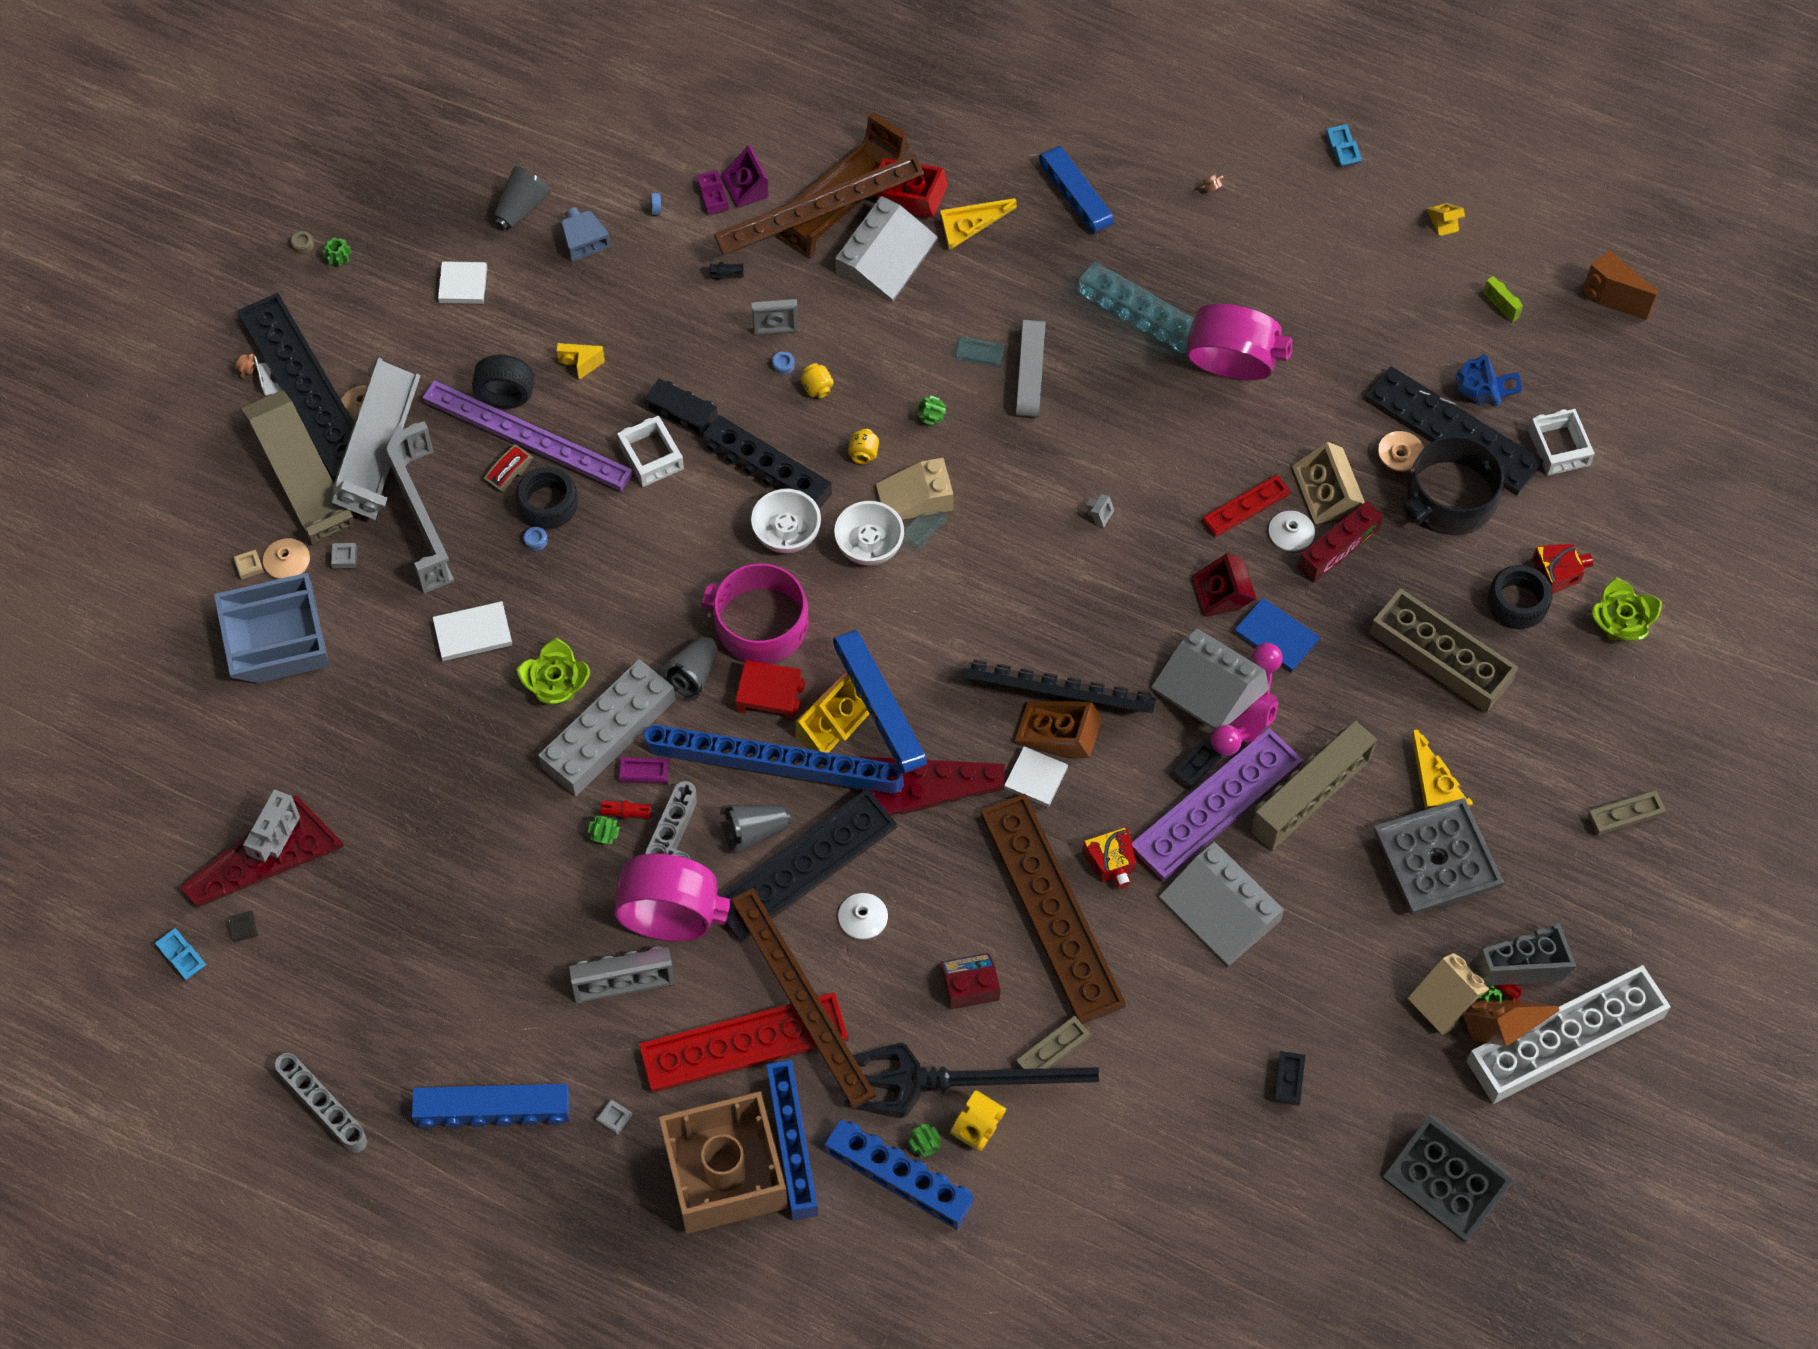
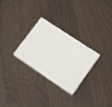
(472, 631)

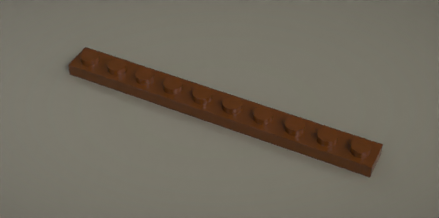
(818, 204)
(803, 998)

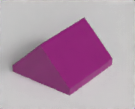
(746, 179)

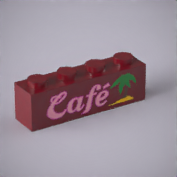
(1340, 541)

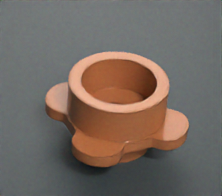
(1212, 183)
(246, 365)

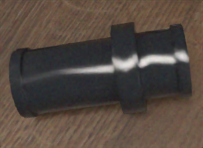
(726, 270)

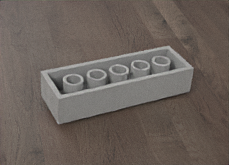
(607, 727)

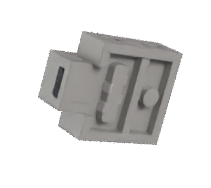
(272, 827)

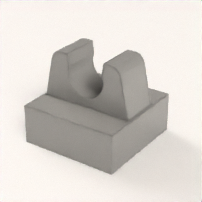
(1100, 509)

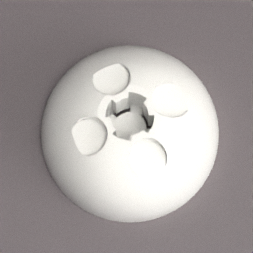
(784, 511)
(869, 532)

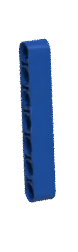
(879, 701)

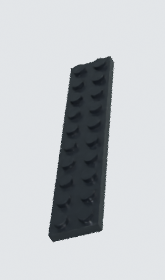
(300, 377)

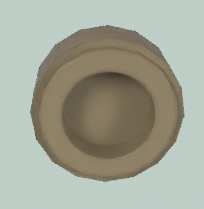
(302, 242)

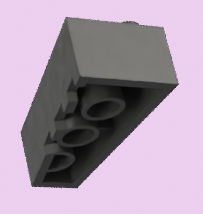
(1526, 959)

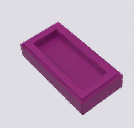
(643, 770)

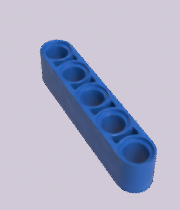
(1076, 189)

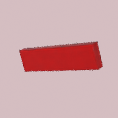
(1246, 506)

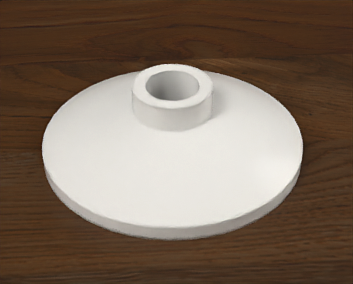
(1291, 539)
(861, 926)

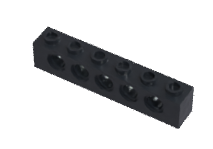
(743, 442)

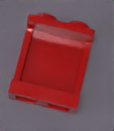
(770, 688)

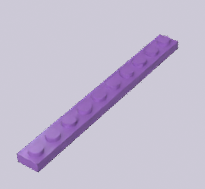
(528, 436)

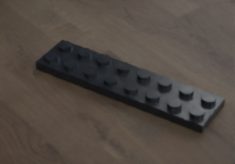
(1434, 419)
(1068, 688)
(813, 858)

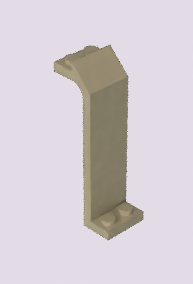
(297, 466)

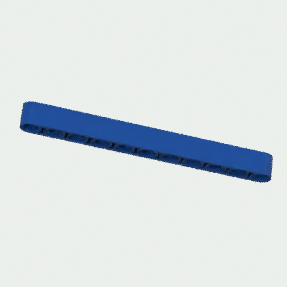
(782, 766)

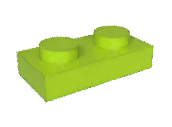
(1503, 299)

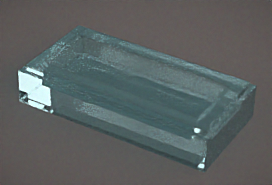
(980, 351)
(924, 528)

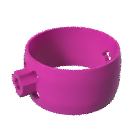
(1236, 342)
(751, 578)
(668, 898)

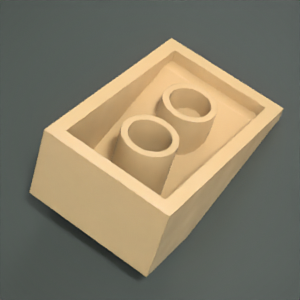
(918, 489)

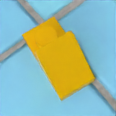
(1445, 218)
(584, 356)

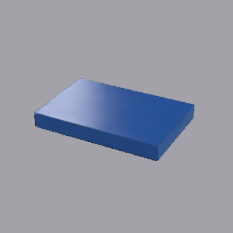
(1272, 625)

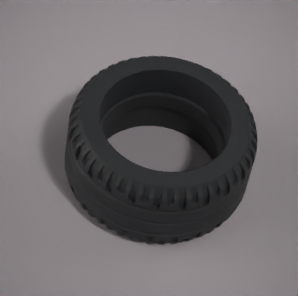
(515, 386)
(543, 478)
(1512, 615)

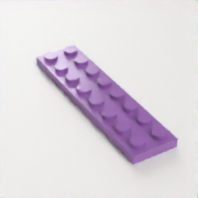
(1216, 804)

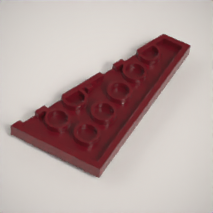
(939, 783)
(237, 870)

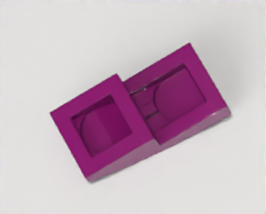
(712, 192)

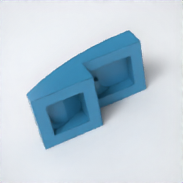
(1343, 146)
(180, 954)

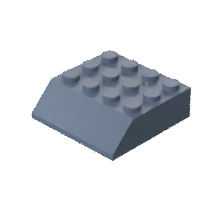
(271, 629)

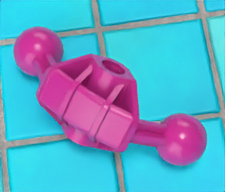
(1251, 723)

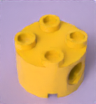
(978, 1121)

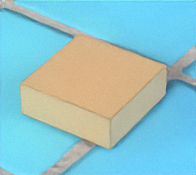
(248, 564)

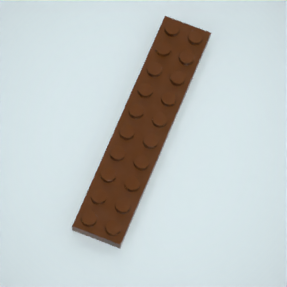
(1053, 909)

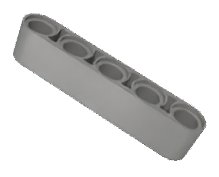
(1030, 368)
(324, 1113)

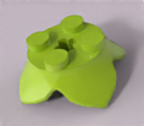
(1620, 599)
(554, 660)

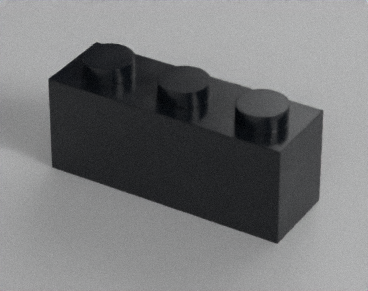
(680, 407)

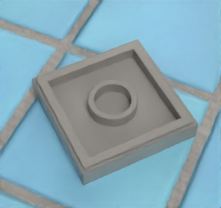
(775, 316)

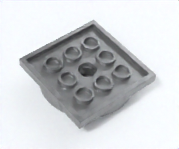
(1441, 832)

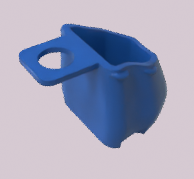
(1480, 384)

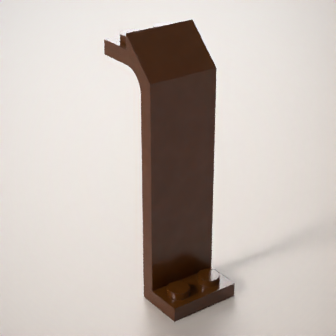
(880, 142)

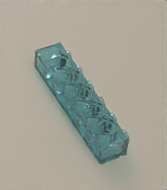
(1137, 307)

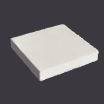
(462, 282)
(1036, 776)

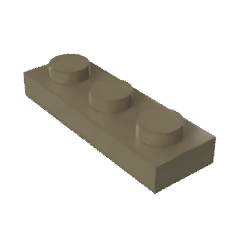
(1626, 813)
(1055, 1046)

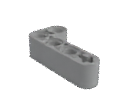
(671, 826)

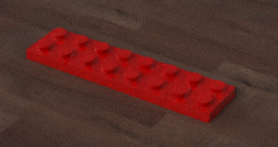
(731, 1045)

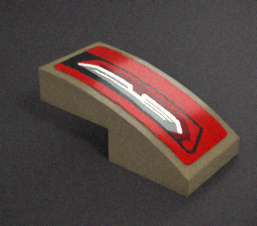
(507, 467)

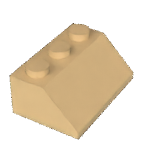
(1328, 483)

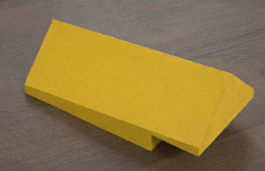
(832, 717)

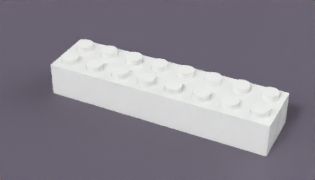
(1570, 1034)

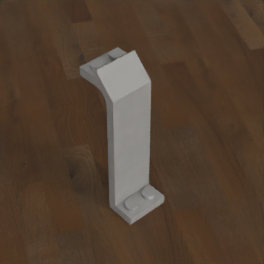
(403, 448)
(365, 457)

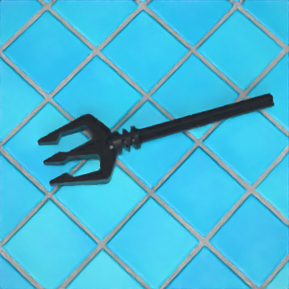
(913, 1079)

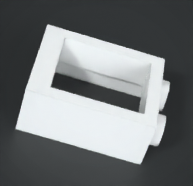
(1564, 461)
(659, 468)

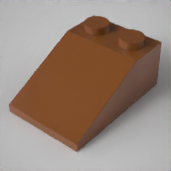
(1619, 287)
(1060, 727)
(1505, 1020)

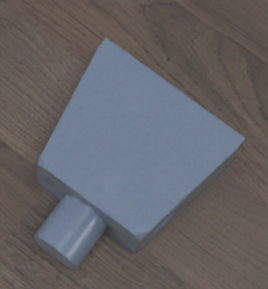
(584, 234)

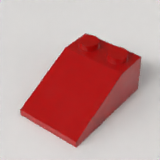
(919, 195)

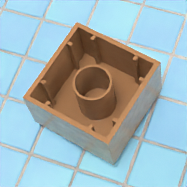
(723, 1162)

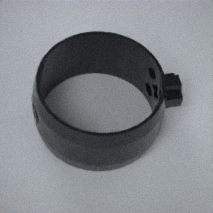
(1446, 519)

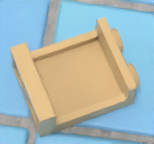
(1448, 993)

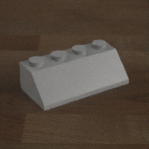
(622, 974)

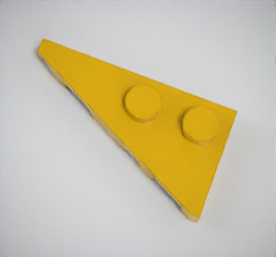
(966, 221)
(1435, 778)

